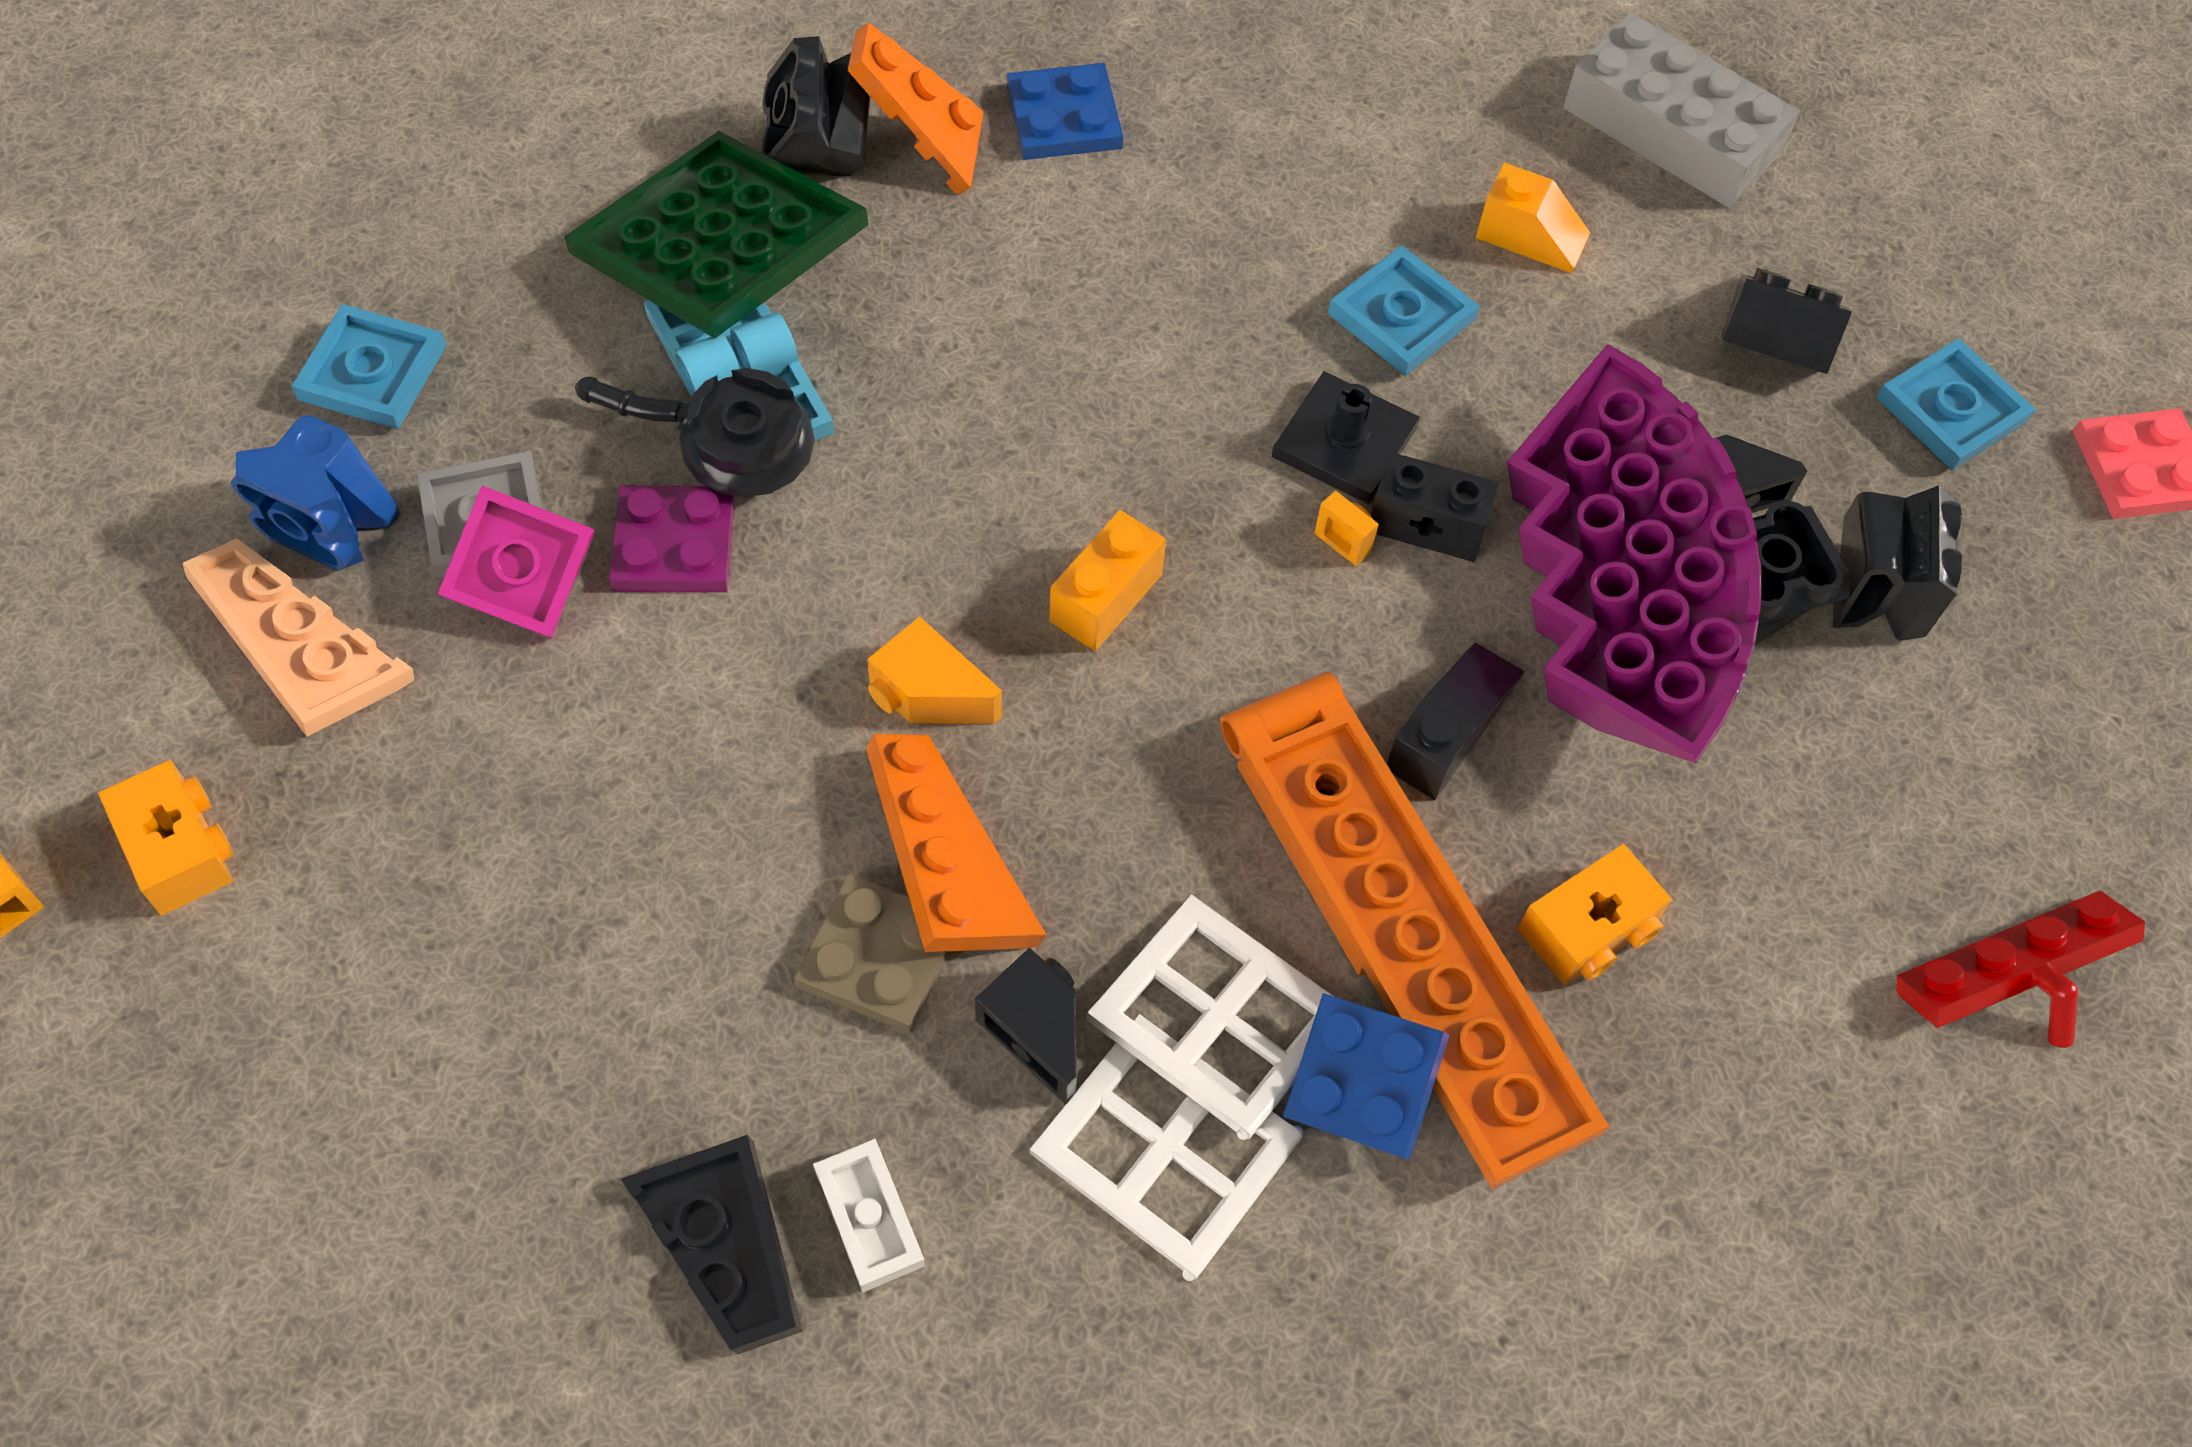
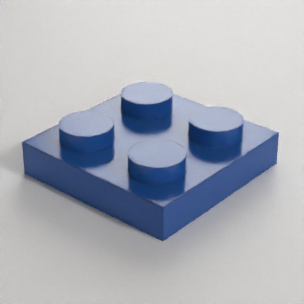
(1064, 111)
(1366, 1076)

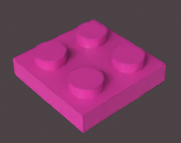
(516, 562)

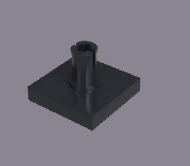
(1344, 436)

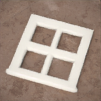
(1217, 1014)
(1165, 1145)

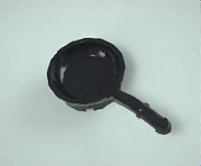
(735, 433)

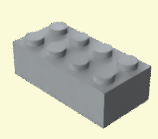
(1680, 109)

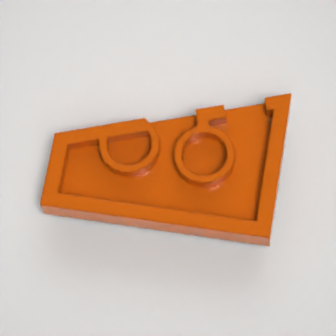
(930, 107)

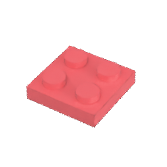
(2140, 461)

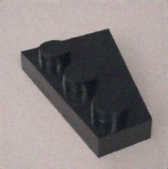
(724, 1238)

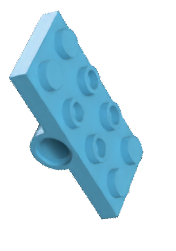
(754, 342)

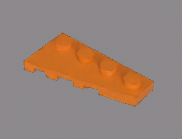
(947, 860)

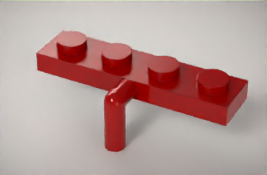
(2021, 959)

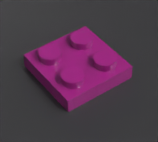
(672, 539)

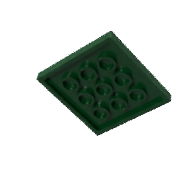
(716, 233)

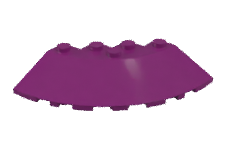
(1640, 558)

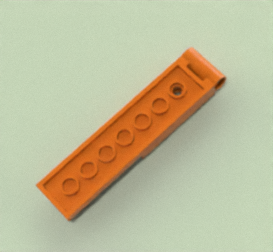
(1410, 926)

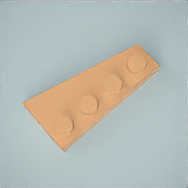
(294, 641)

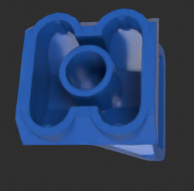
(314, 493)

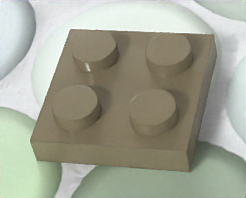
(871, 956)

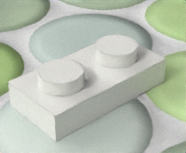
(869, 1215)

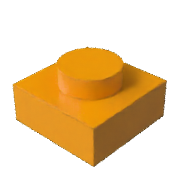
(1346, 527)

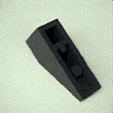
(1451, 719)

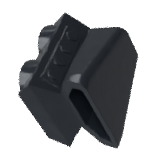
(814, 111)
(1900, 560)
(1797, 566)

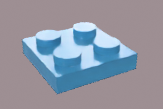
(1403, 310)
(369, 366)
(1955, 404)

